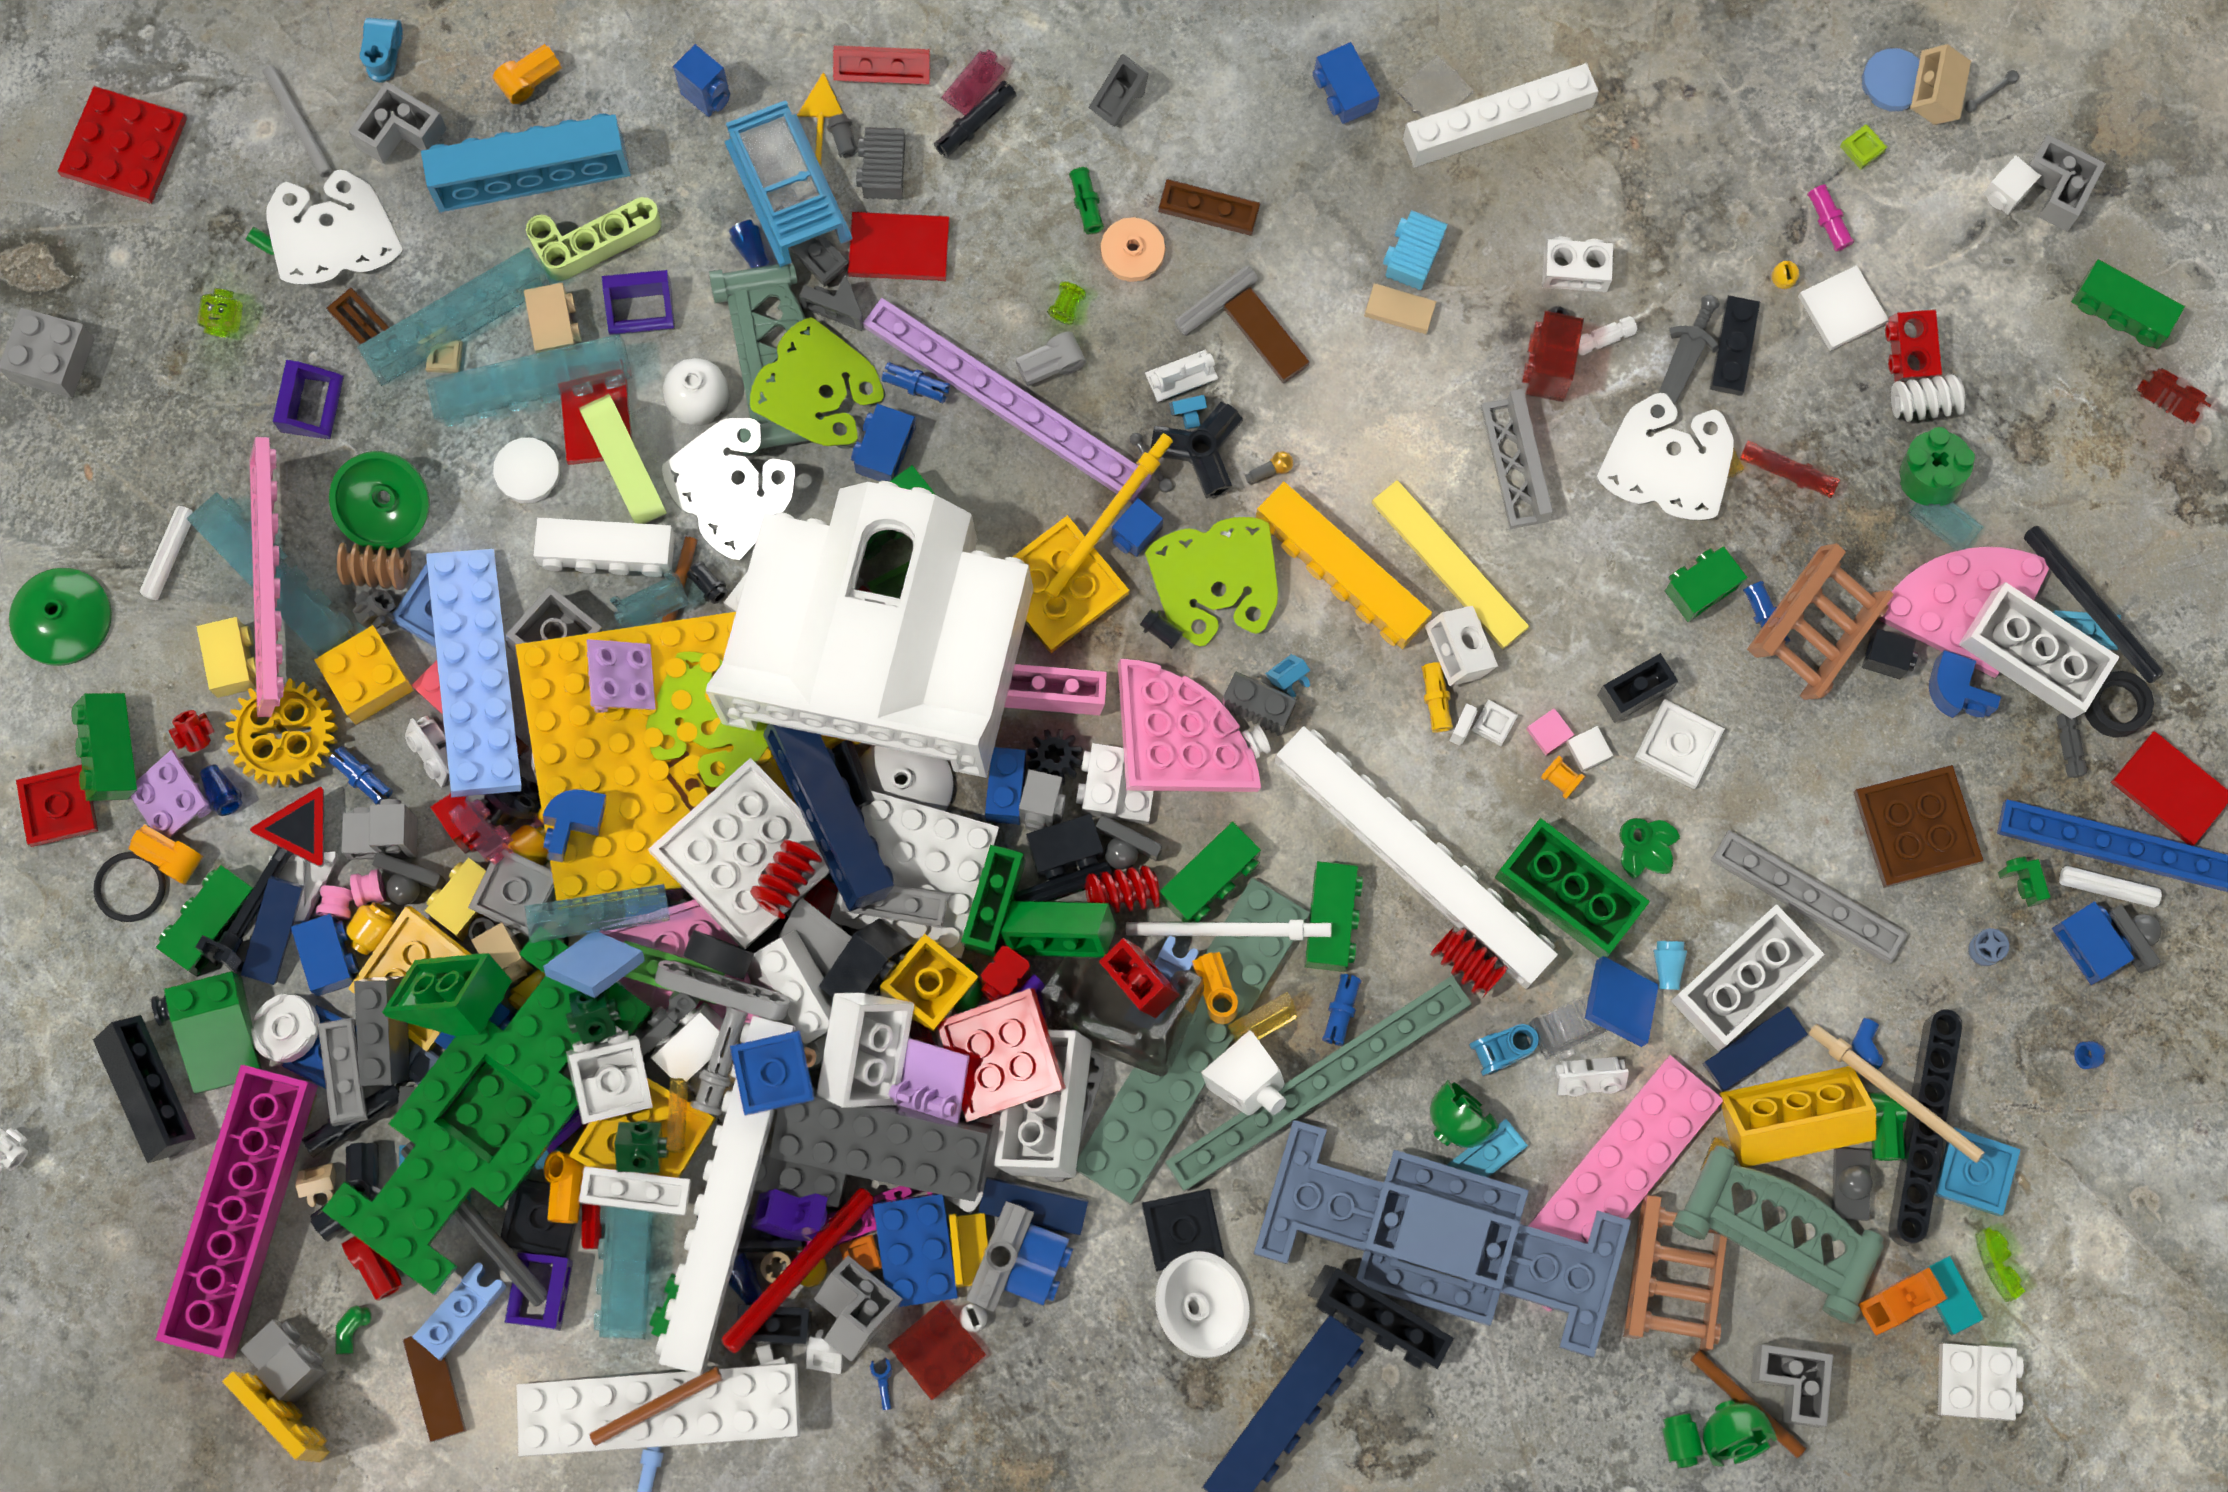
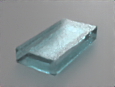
(1948, 523)

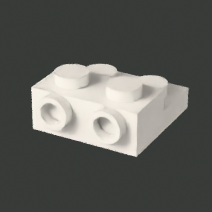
(1106, 787)
(609, 1077)
(1979, 1382)

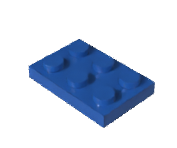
(916, 1249)

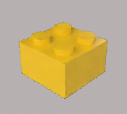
(364, 675)

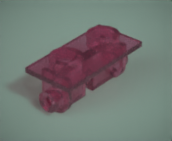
(973, 82)
(473, 819)

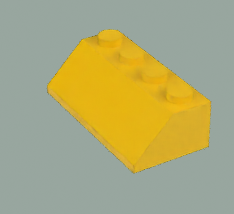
(1798, 1116)

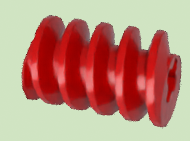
(783, 876)
(1123, 888)
(1469, 961)

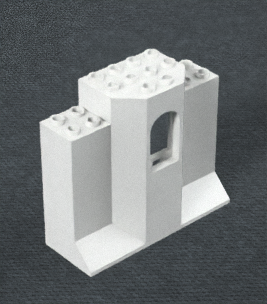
(871, 666)

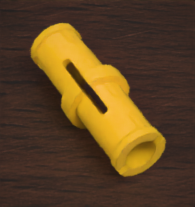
(1437, 697)

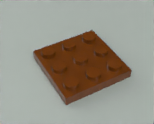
(1918, 826)

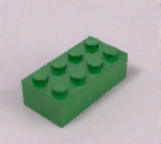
(1572, 889)

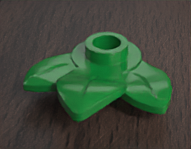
(1651, 850)

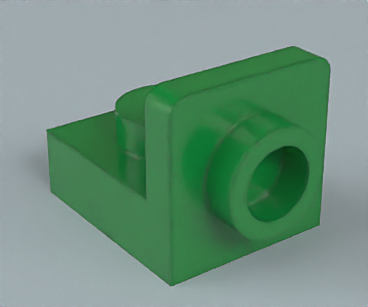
(2031, 879)

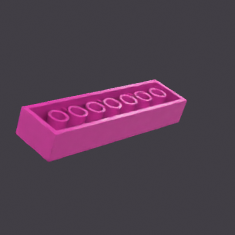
(236, 1212)

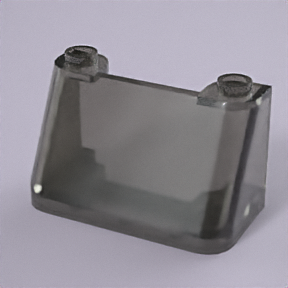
(1089, 1001)

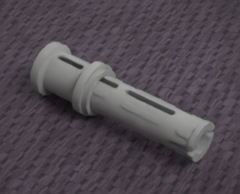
(710, 1077)

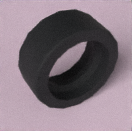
(2143, 698)
(718, 954)

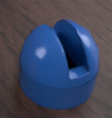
(2089, 1061)

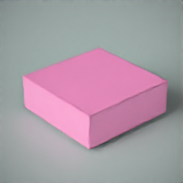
(1550, 732)

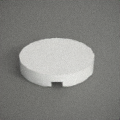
(526, 470)
(285, 1028)

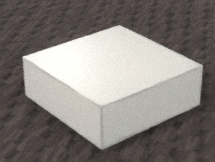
(1494, 723)
(1464, 724)
(1589, 749)

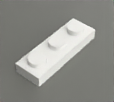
(635, 1191)

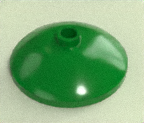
(362, 512)
(73, 630)

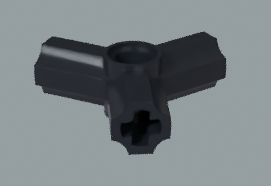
(1213, 433)
(361, 1175)

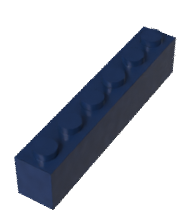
(831, 815)
(1286, 1409)

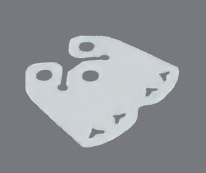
(333, 246)
(1665, 477)
(714, 496)

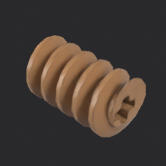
(373, 568)

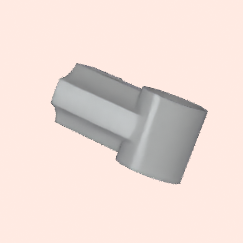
(1058, 356)

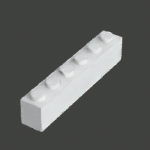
(1500, 115)

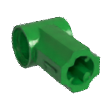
(1889, 1128)

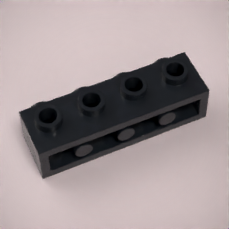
(144, 1088)
(1380, 1316)

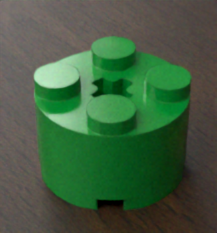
(1936, 467)

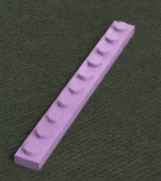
(1002, 397)

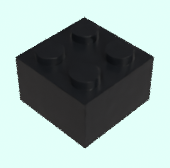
(866, 960)

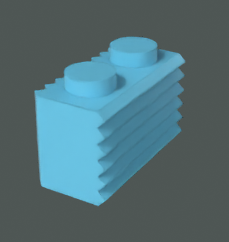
(1415, 250)

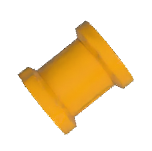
(1562, 777)

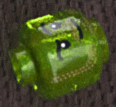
(220, 313)

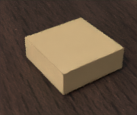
(447, 360)

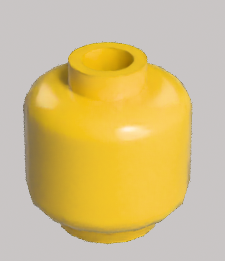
(529, 844)
(369, 927)

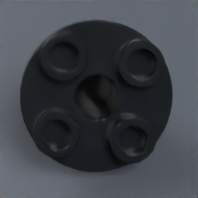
(510, 806)

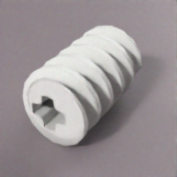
(1928, 396)

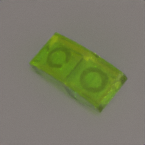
(1993, 1252)

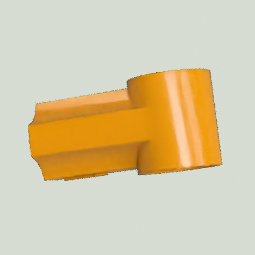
(519, 78)
(171, 857)
(1216, 986)
(565, 1187)

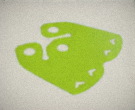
(800, 374)
(1211, 559)
(746, 742)

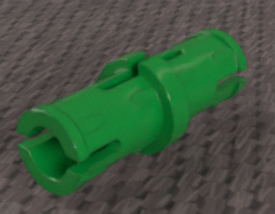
(1086, 200)

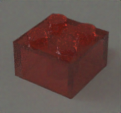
(1552, 356)

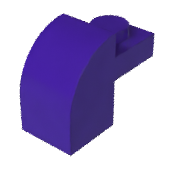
(789, 1215)

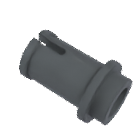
(840, 128)

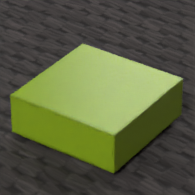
(1863, 146)

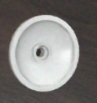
(928, 777)
(1216, 1300)

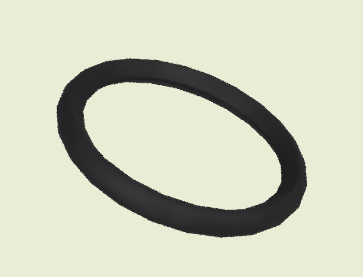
(127, 918)

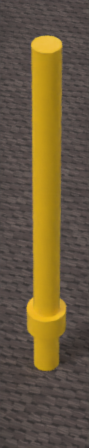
(1146, 465)

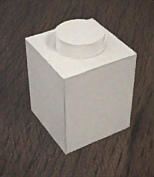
(2011, 185)

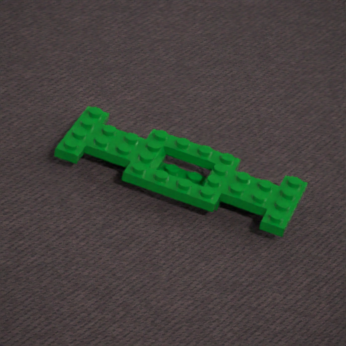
(487, 1135)

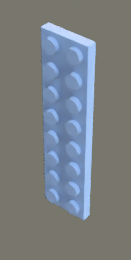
(473, 673)

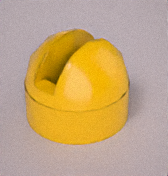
(1779, 274)

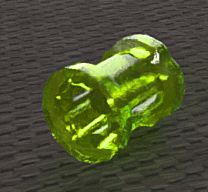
(1066, 302)

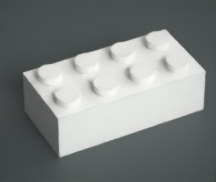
(2039, 650)
(1747, 978)
(1046, 1132)

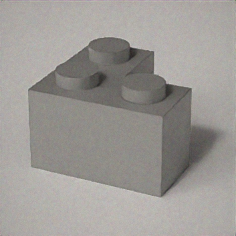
(395, 117)
(2070, 178)
(382, 829)
(858, 1303)
(283, 1361)
(1805, 1380)

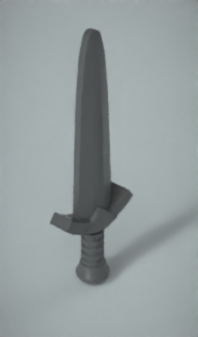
(1687, 353)

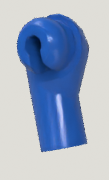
(1863, 1043)

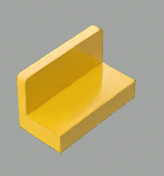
(968, 1246)

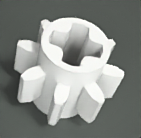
(11, 1149)

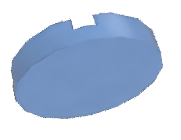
(1891, 79)

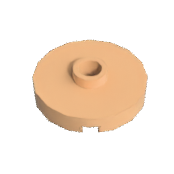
(1129, 264)

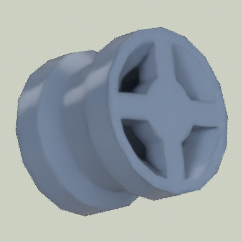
(1996, 944)

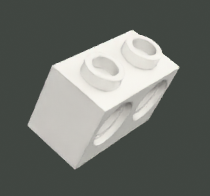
(1578, 273)

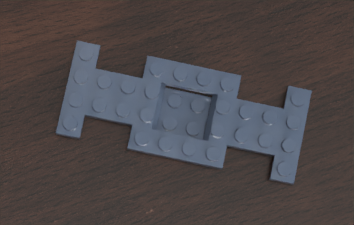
(1448, 1225)

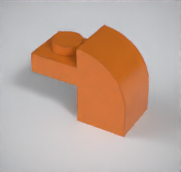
(1902, 1301)

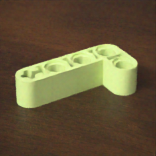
(593, 232)
(622, 460)

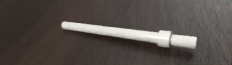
(1294, 929)

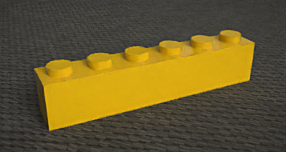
(1343, 566)

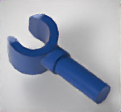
(883, 1384)

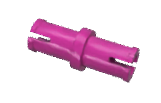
(1830, 217)

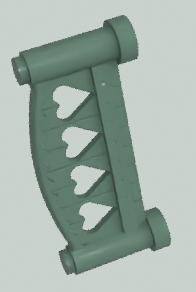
(744, 293)
(1713, 1208)

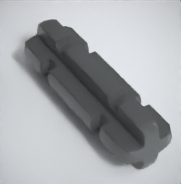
(2071, 746)

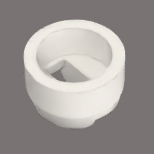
(965, 1319)

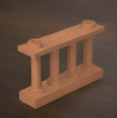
(1789, 616)
(1644, 1285)

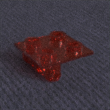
(2190, 395)
(936, 1350)

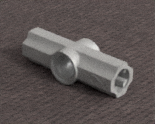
(1007, 1233)

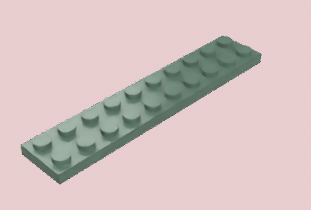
(1154, 1106)

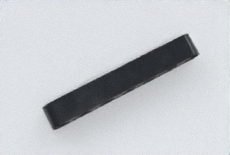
(1914, 1139)

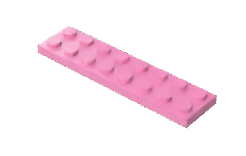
(265, 587)
(1631, 1153)

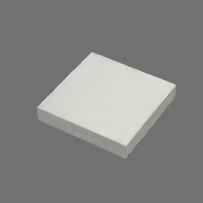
(1843, 308)
(1679, 744)

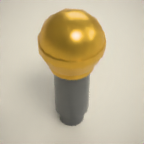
(1280, 463)

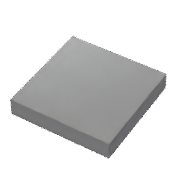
(511, 887)

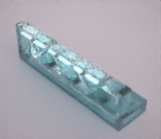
(597, 913)

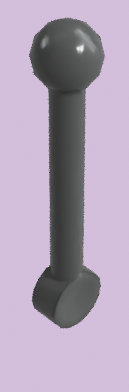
(2010, 78)
(1164, 484)

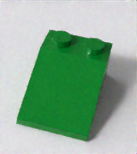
(450, 994)
(212, 1029)

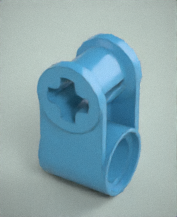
(381, 47)
(1502, 1048)

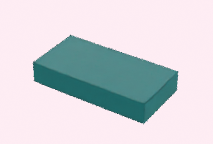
(1959, 1308)

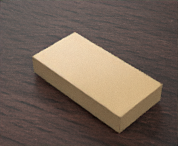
(1400, 308)

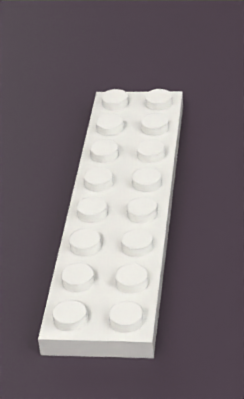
(740, 1407)

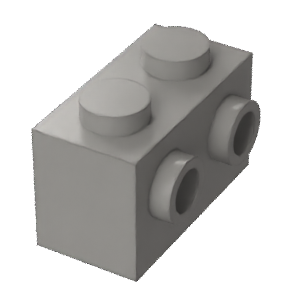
(1041, 801)

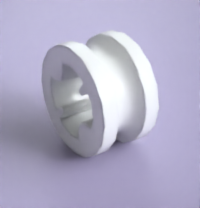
(1257, 741)

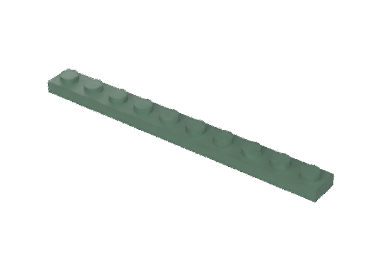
(1320, 1082)

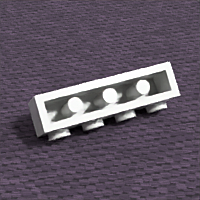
(604, 546)

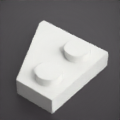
(312, 877)

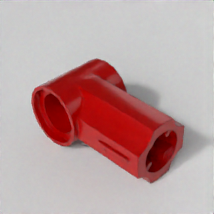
(376, 1270)

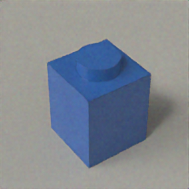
(1136, 528)

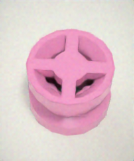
(368, 888)
(335, 901)

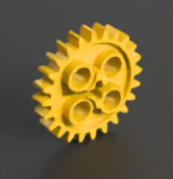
(282, 762)

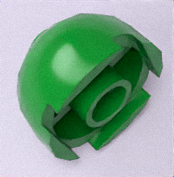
(1459, 1117)
(1737, 1432)

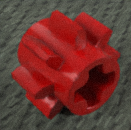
(191, 731)

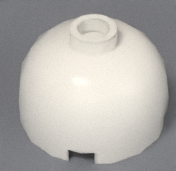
(695, 391)

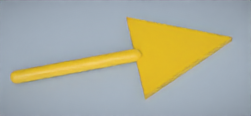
(820, 104)

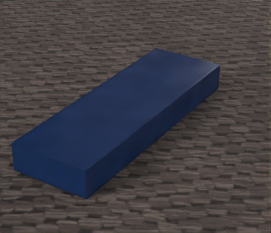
(272, 930)
(1755, 1049)
(1050, 1208)

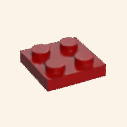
(55, 807)

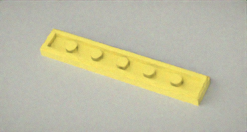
(1449, 564)

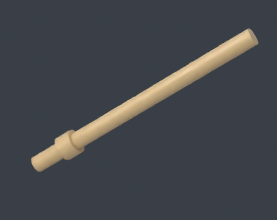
(1841, 1051)

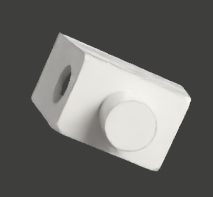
(1246, 1077)

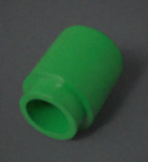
(1682, 1440)

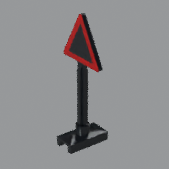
(295, 831)

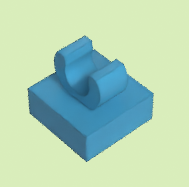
(1189, 408)
(1288, 672)

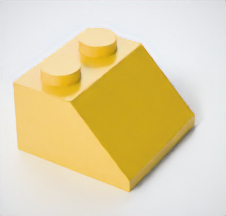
(930, 981)

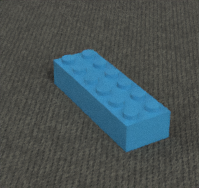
(525, 162)

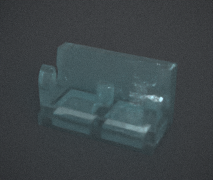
(651, 602)

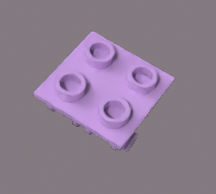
(620, 675)
(169, 796)
(932, 1081)

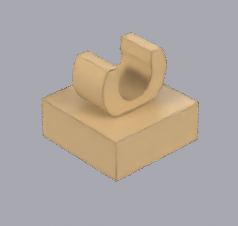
(315, 1181)

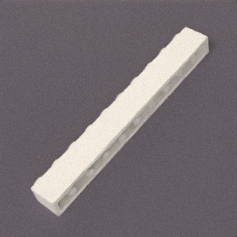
(1414, 856)
(719, 1224)

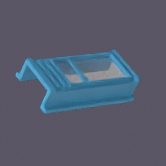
(783, 179)

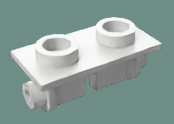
(1182, 375)
(424, 739)
(1606, 1077)

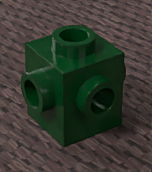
(592, 1016)
(640, 1147)

